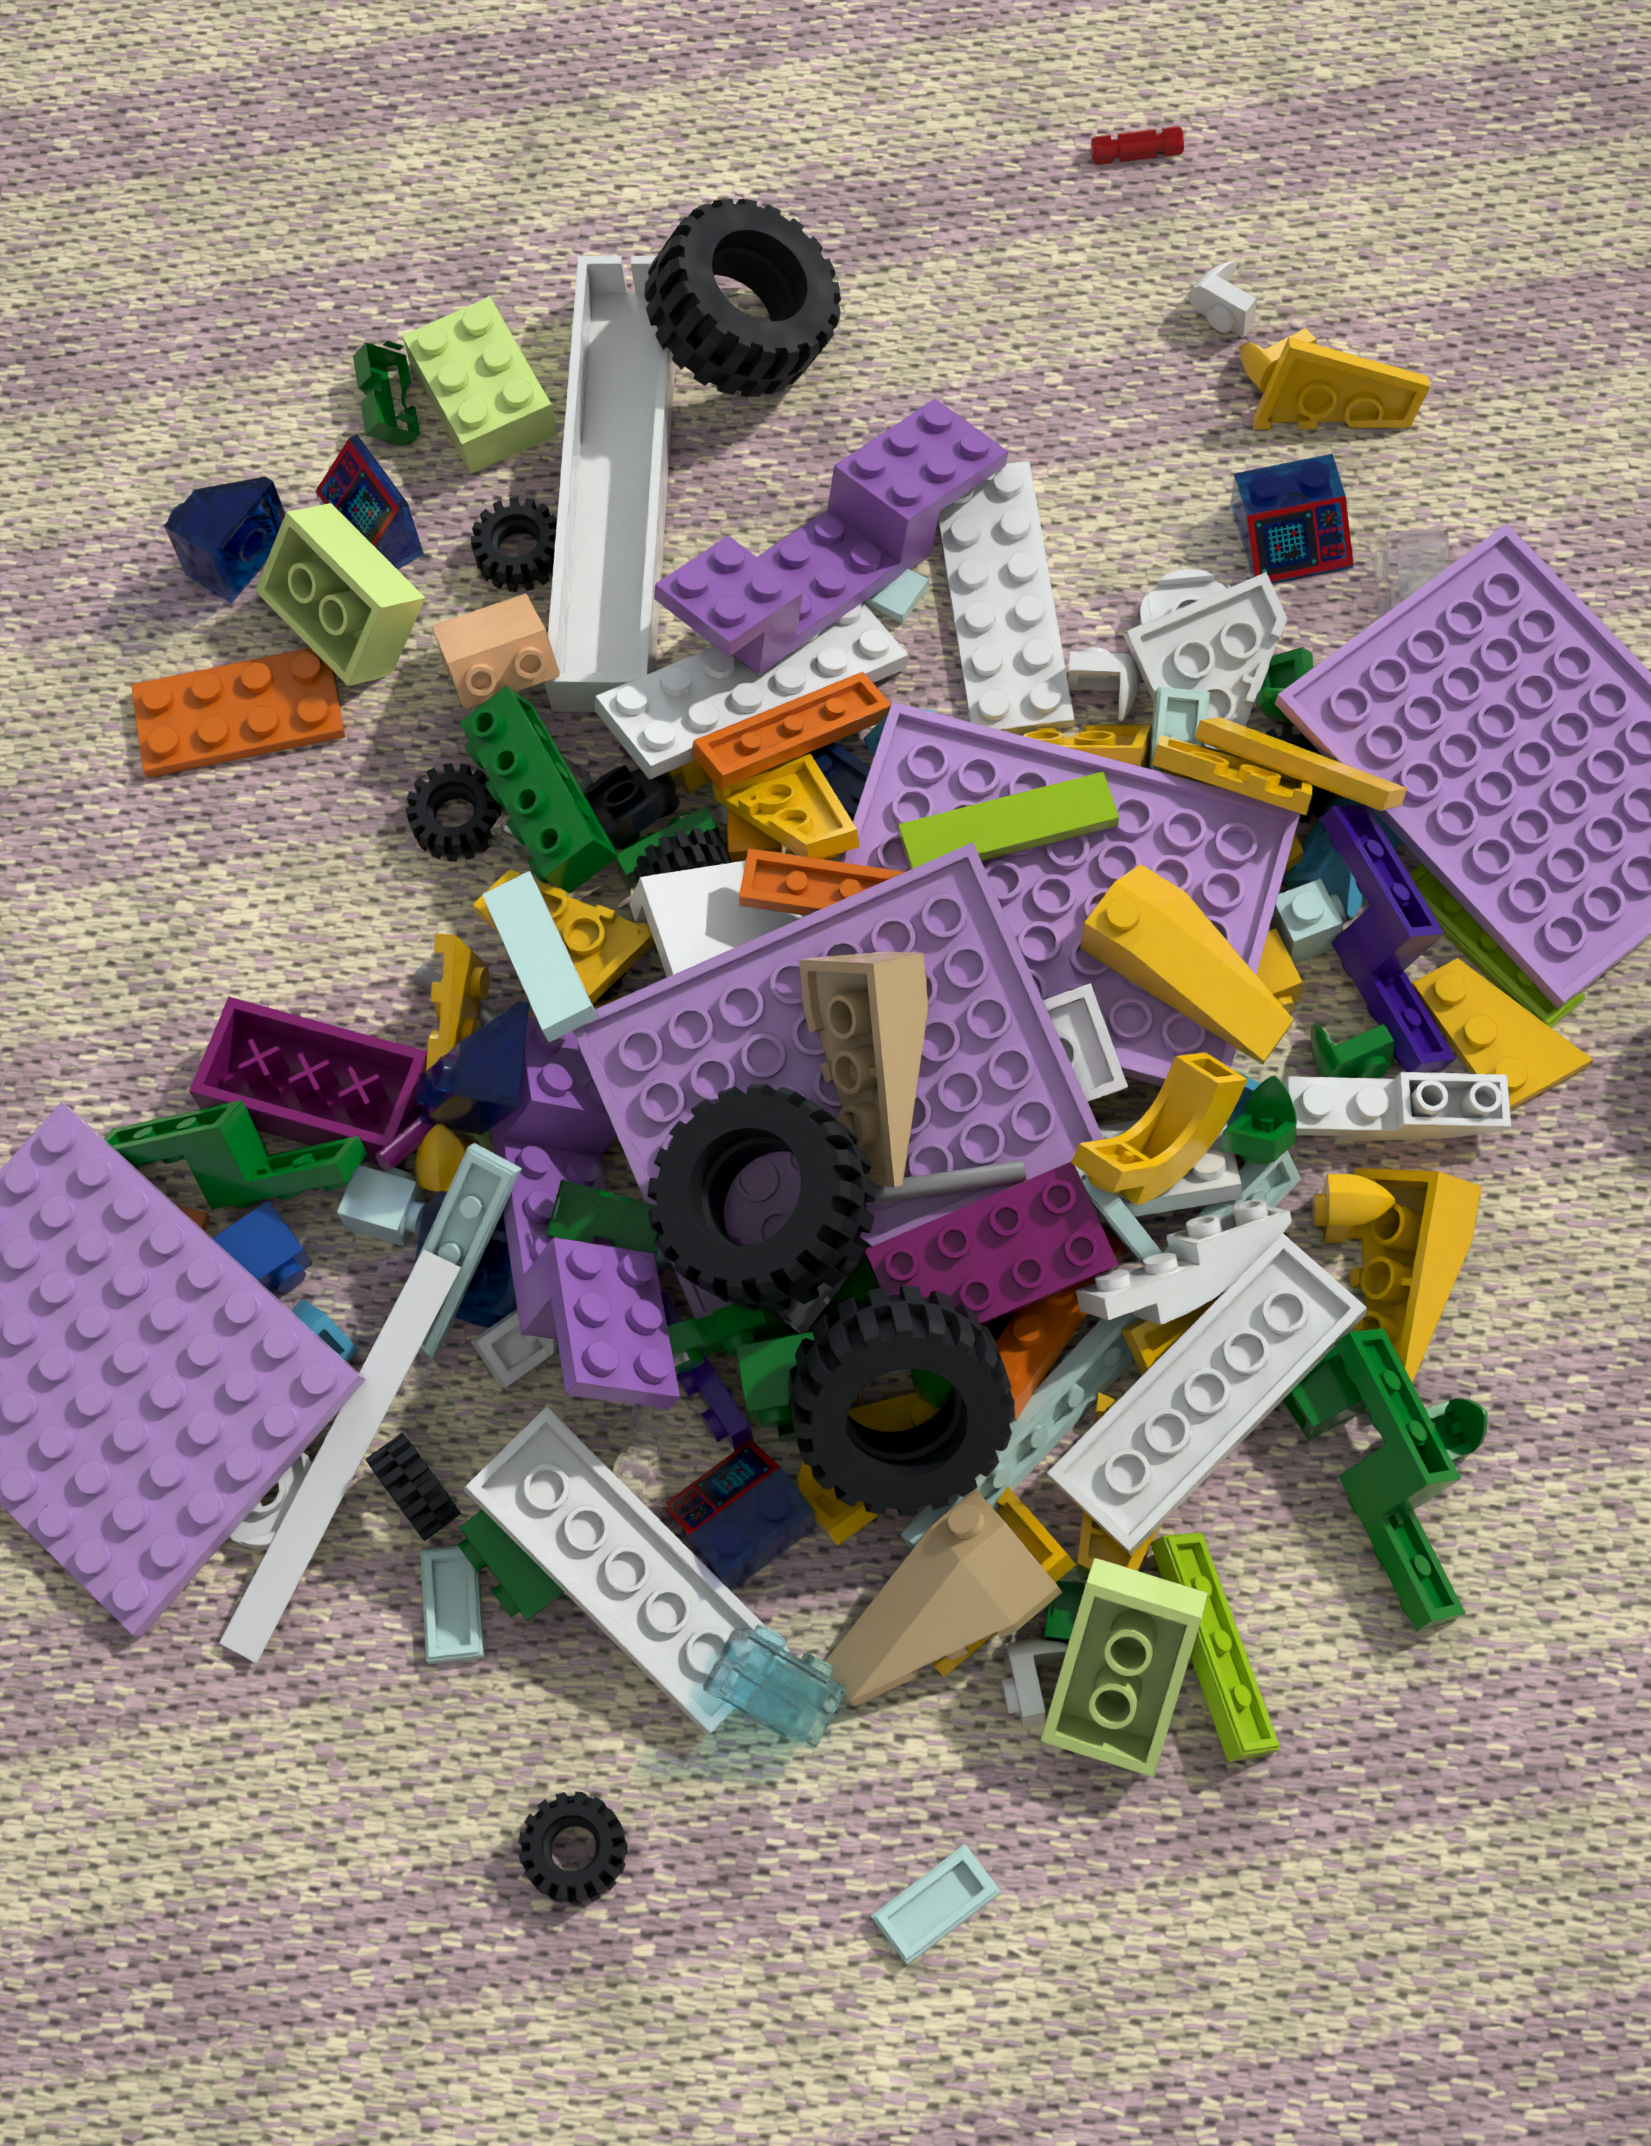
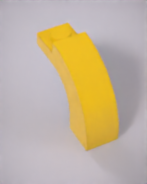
(1170, 1135)

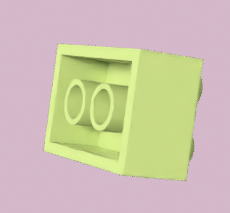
(480, 385)
(339, 594)
(1124, 1667)

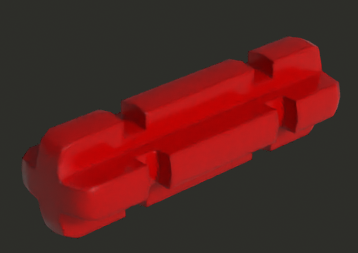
(1137, 145)

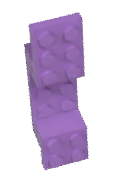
(874, 530)
(587, 1296)

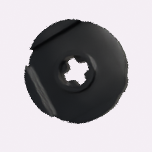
(630, 803)

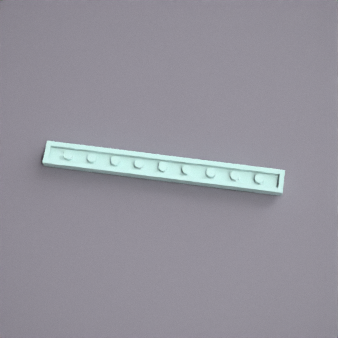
(1089, 1370)

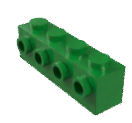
(537, 791)

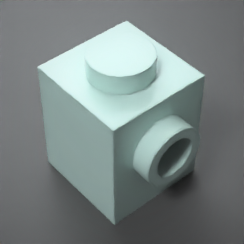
(1308, 920)
(382, 1204)

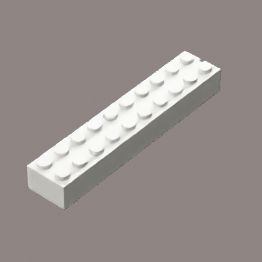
(610, 488)

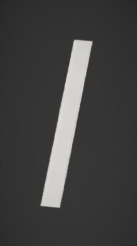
(339, 1457)

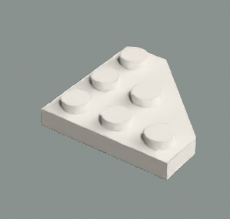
(1214, 647)

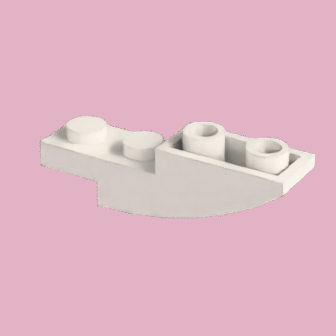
(1400, 1108)
(1198, 1268)

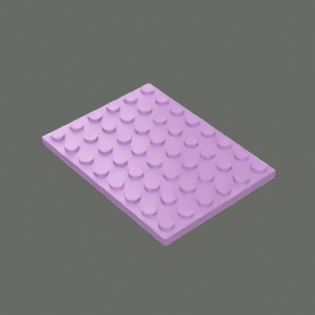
(1515, 751)
(1195, 835)
(988, 1074)
(139, 1374)

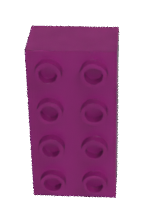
(310, 1077)
(1002, 1248)

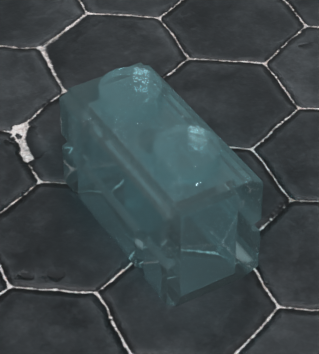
(775, 1686)

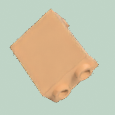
(496, 649)

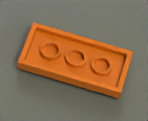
(236, 711)

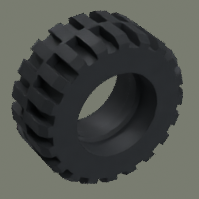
(772, 261)
(709, 1157)
(913, 1464)

